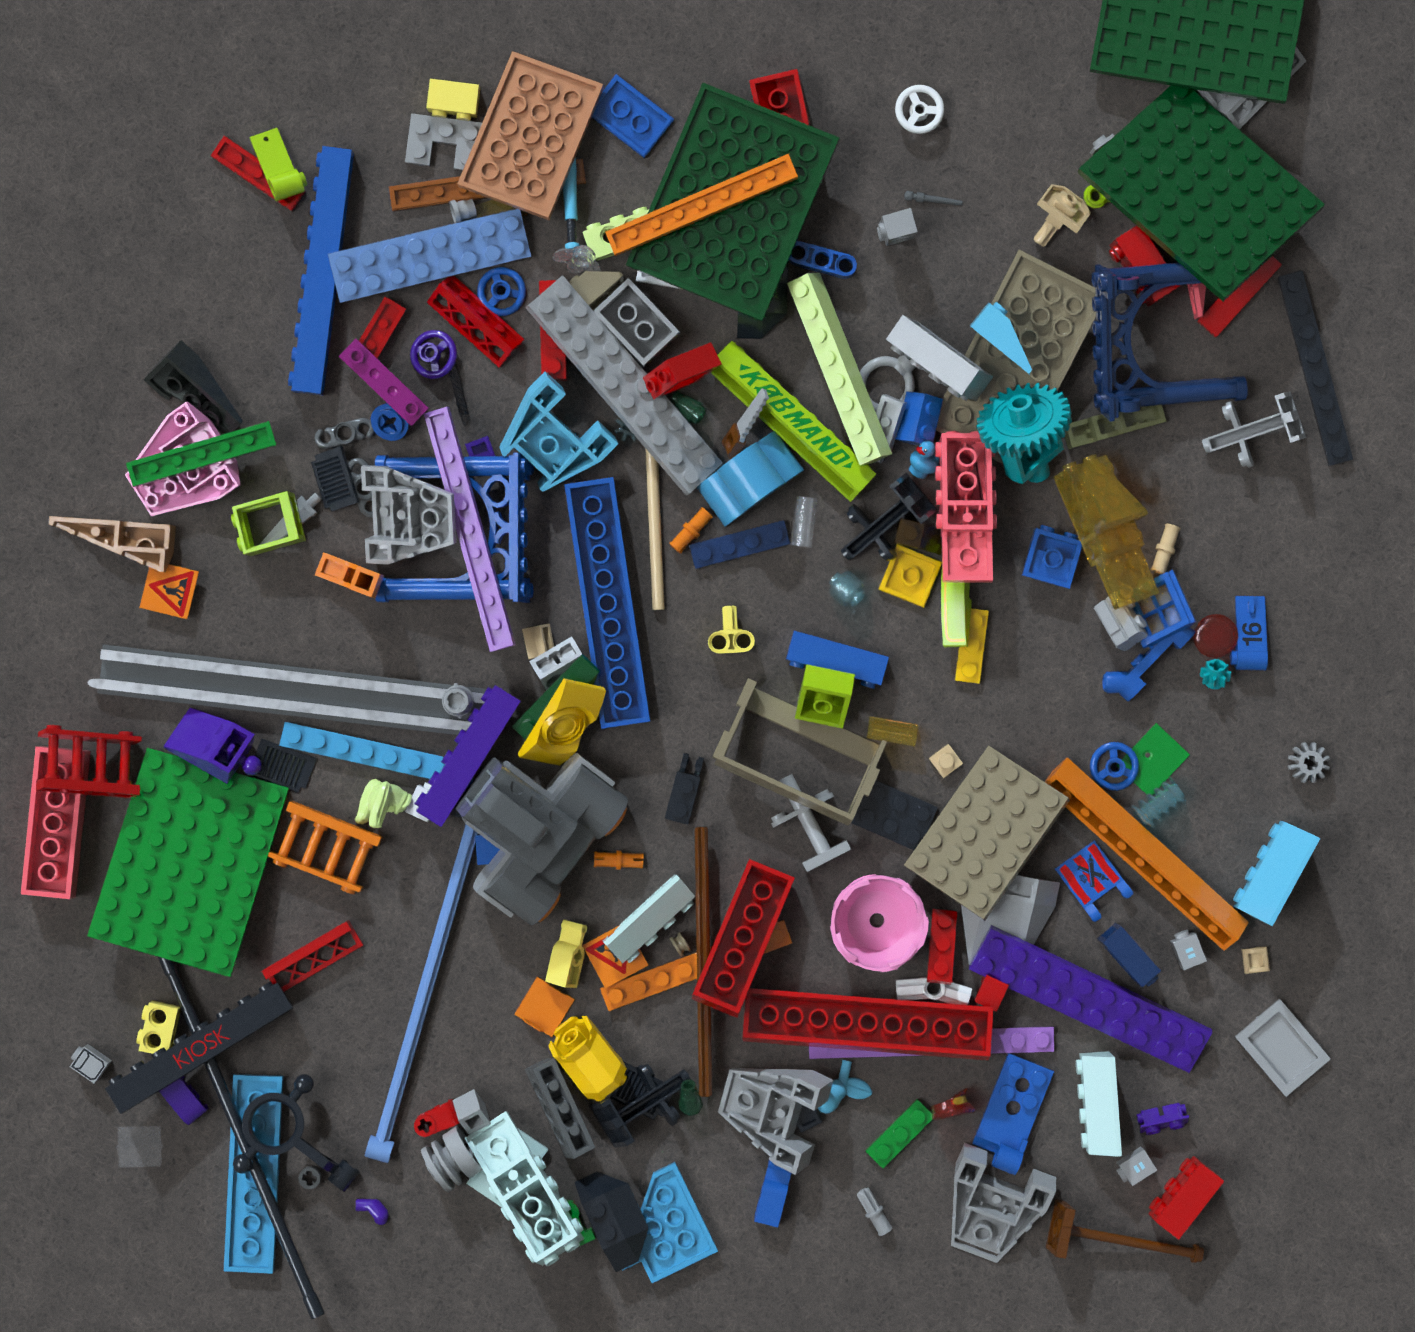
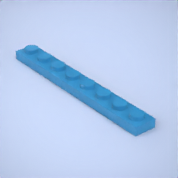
(361, 751)

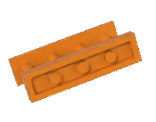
(322, 823)

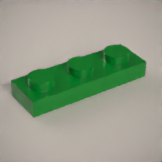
(899, 1133)

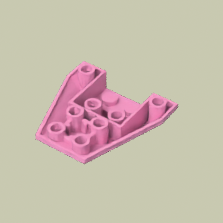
(198, 486)

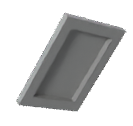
(1282, 1047)

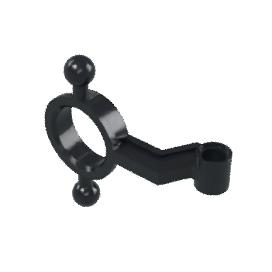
(341, 1174)

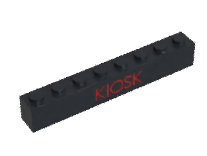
(198, 1048)

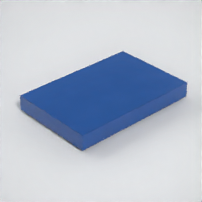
(631, 116)

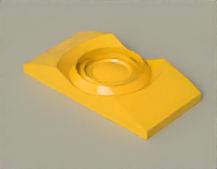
(563, 722)

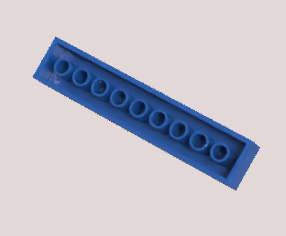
(607, 601)

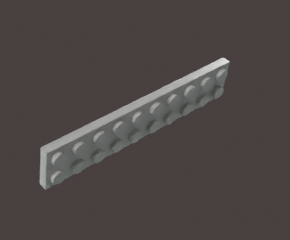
(622, 385)

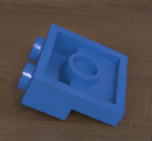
(1052, 557)

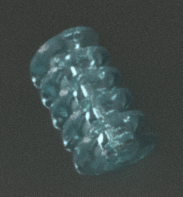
(1159, 803)

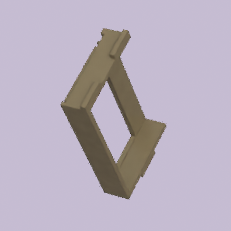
(831, 737)

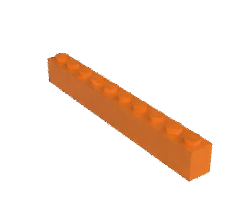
(1147, 855)

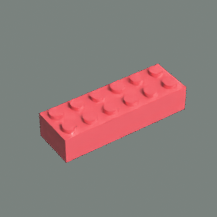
(54, 831)

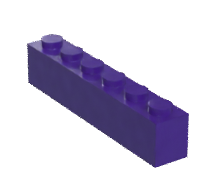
(467, 756)

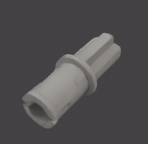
(874, 1211)

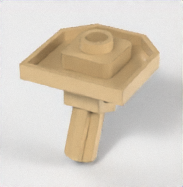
(1063, 208)

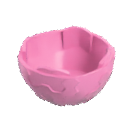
(895, 940)

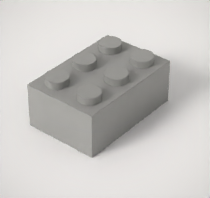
(636, 323)

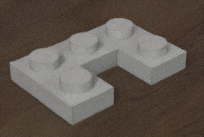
(430, 129)

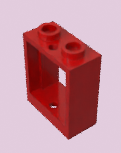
(682, 370)

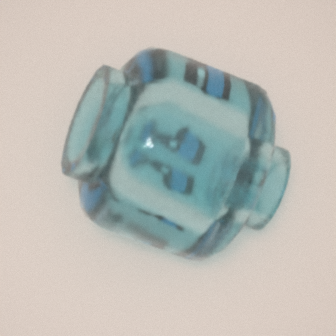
(847, 589)

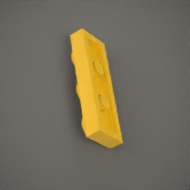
(970, 658)

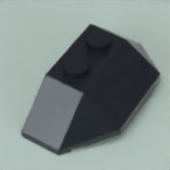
(754, 329)
(614, 1218)

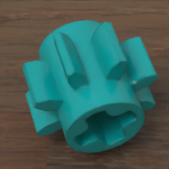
(1215, 674)

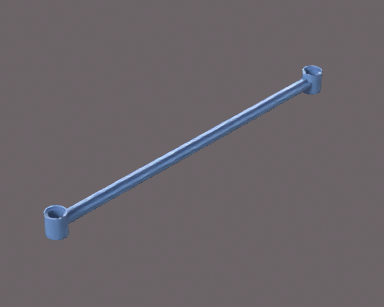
(380, 1146)

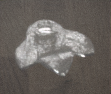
(577, 259)

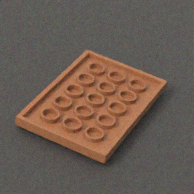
(530, 135)

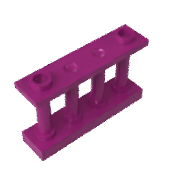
(383, 382)

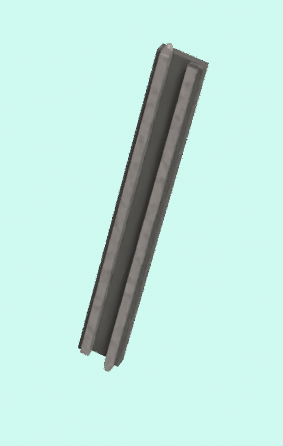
(278, 689)

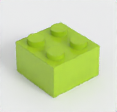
(824, 696)

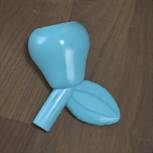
(852, 1087)

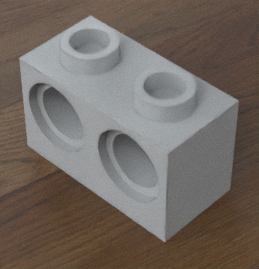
(897, 227)
(555, 661)

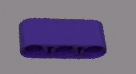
(184, 1101)

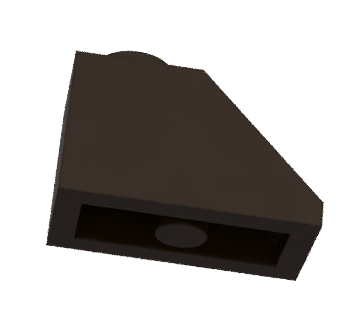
(918, 536)

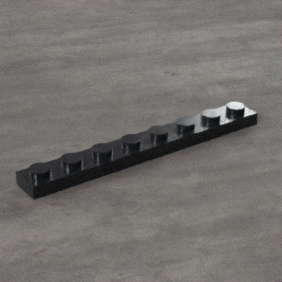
(1315, 368)

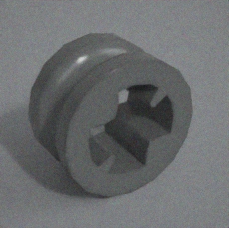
(304, 1182)

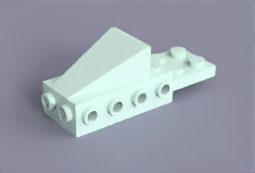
(525, 1191)

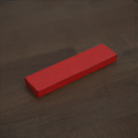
(248, 168)
(1221, 312)

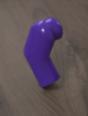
(375, 1208)

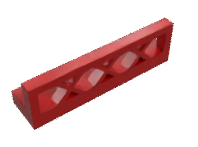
(477, 316)
(309, 948)

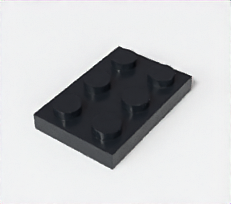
(895, 815)

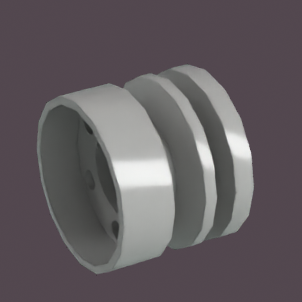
(448, 1161)

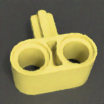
(730, 633)

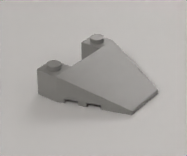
(767, 1110)
(992, 1210)

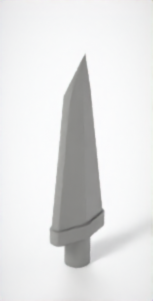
(306, 512)

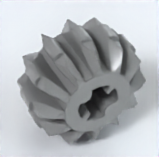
(1315, 757)

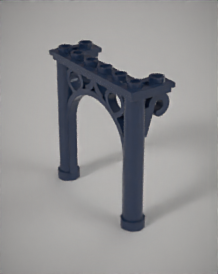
(1110, 402)

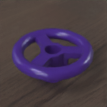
(424, 353)

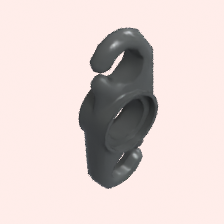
(335, 441)
(363, 499)

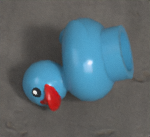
(923, 460)

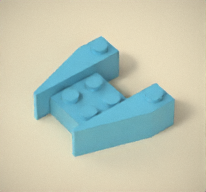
(548, 441)

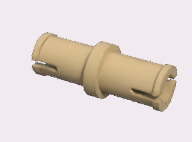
(1165, 549)

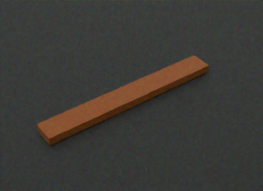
(442, 191)

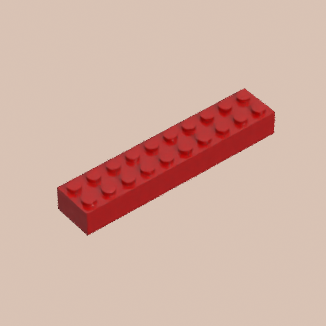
(868, 1024)

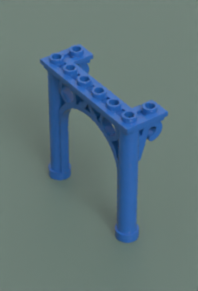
(460, 588)

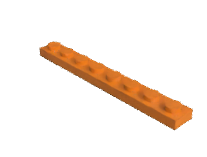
(701, 205)
(671, 975)

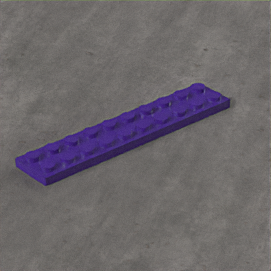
(1090, 999)

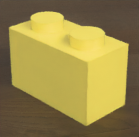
(453, 99)

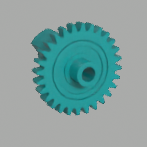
(1027, 422)

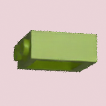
(291, 517)

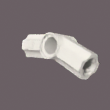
(917, 989)

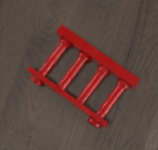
(76, 782)

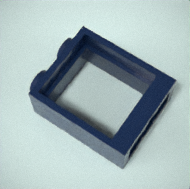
(1129, 955)

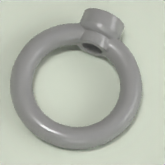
(901, 364)

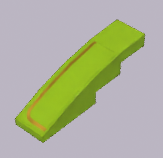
(955, 614)

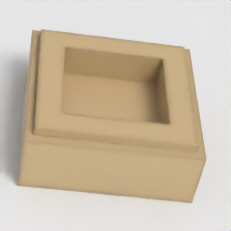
(1255, 959)

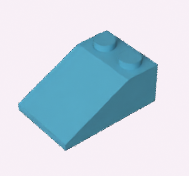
(999, 331)

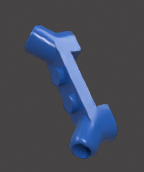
(1128, 682)

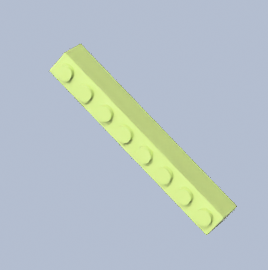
(839, 368)

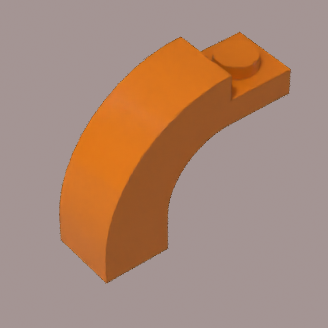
(349, 575)

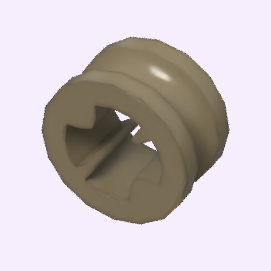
(680, 944)

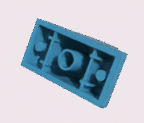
(749, 478)

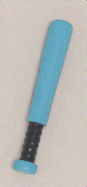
(570, 206)

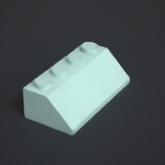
(649, 918)
(1100, 1104)

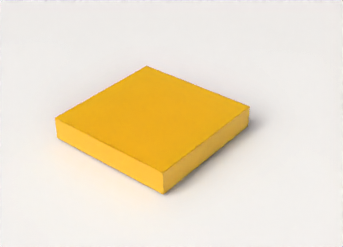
(910, 576)

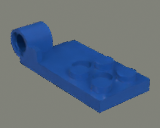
(1006, 1132)

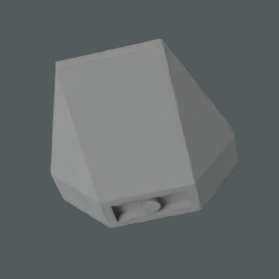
(1019, 912)

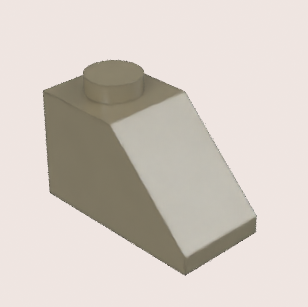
(596, 286)

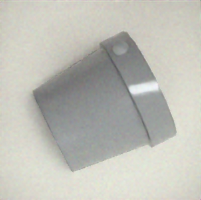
(458, 700)

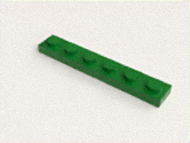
(201, 454)

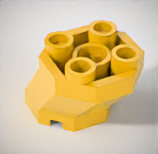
(588, 1058)

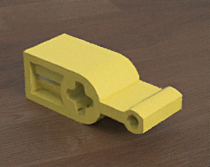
(567, 956)

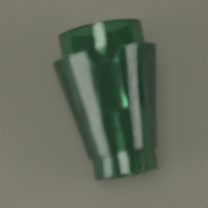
(690, 408)
(690, 1101)

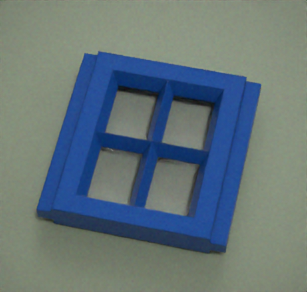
(1165, 612)

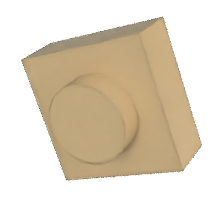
(945, 760)

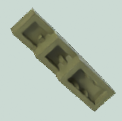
(1100, 428)

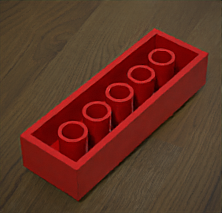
(743, 938)

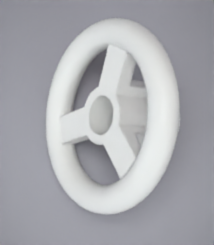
(938, 109)

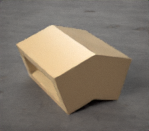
(538, 640)

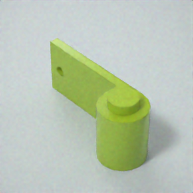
(277, 166)

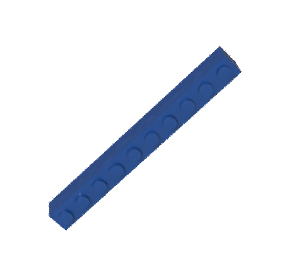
(318, 283)

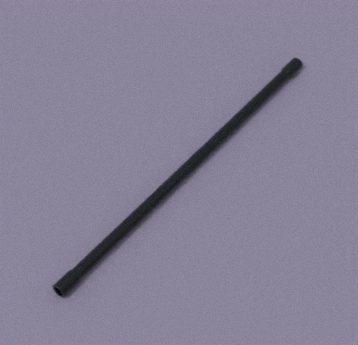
(309, 1296)

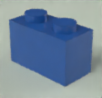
(919, 418)

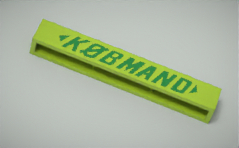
(793, 422)

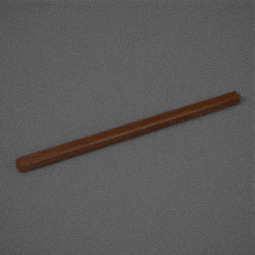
(703, 952)

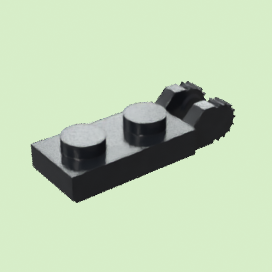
(684, 792)

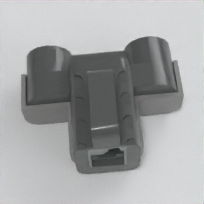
(537, 830)

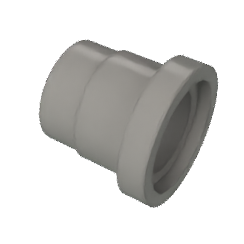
(462, 210)

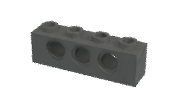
(559, 1108)

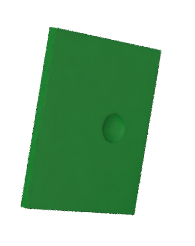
(1164, 759)

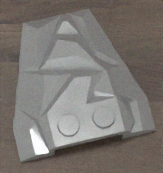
(406, 515)

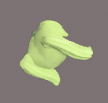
(378, 800)

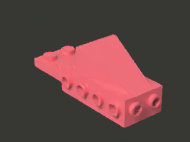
(965, 507)

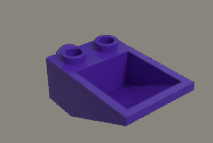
(210, 745)

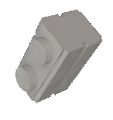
(1121, 624)

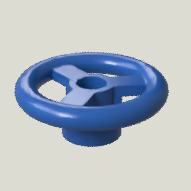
(495, 274)
(1099, 776)

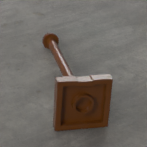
(1062, 1229)

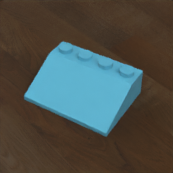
(1275, 872)

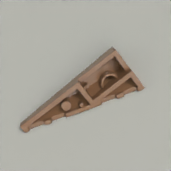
(141, 542)

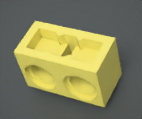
(165, 1030)

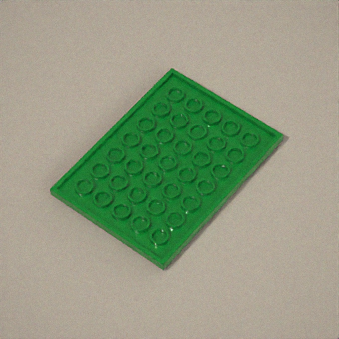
(188, 864)

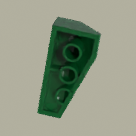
(581, 670)

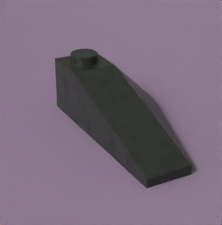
(189, 380)

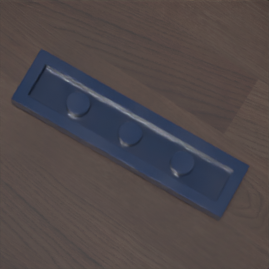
(739, 544)

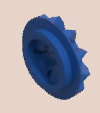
(388, 432)

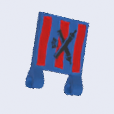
(1090, 876)

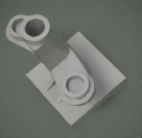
(1286, 418)
(811, 827)

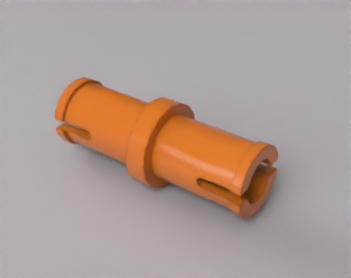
(691, 530)
(618, 860)

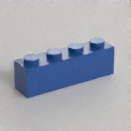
(836, 656)

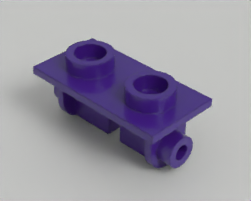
(1172, 1118)

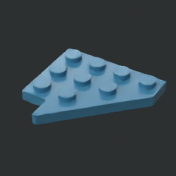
(675, 1225)

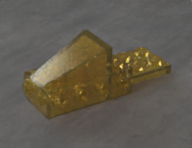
(1106, 527)

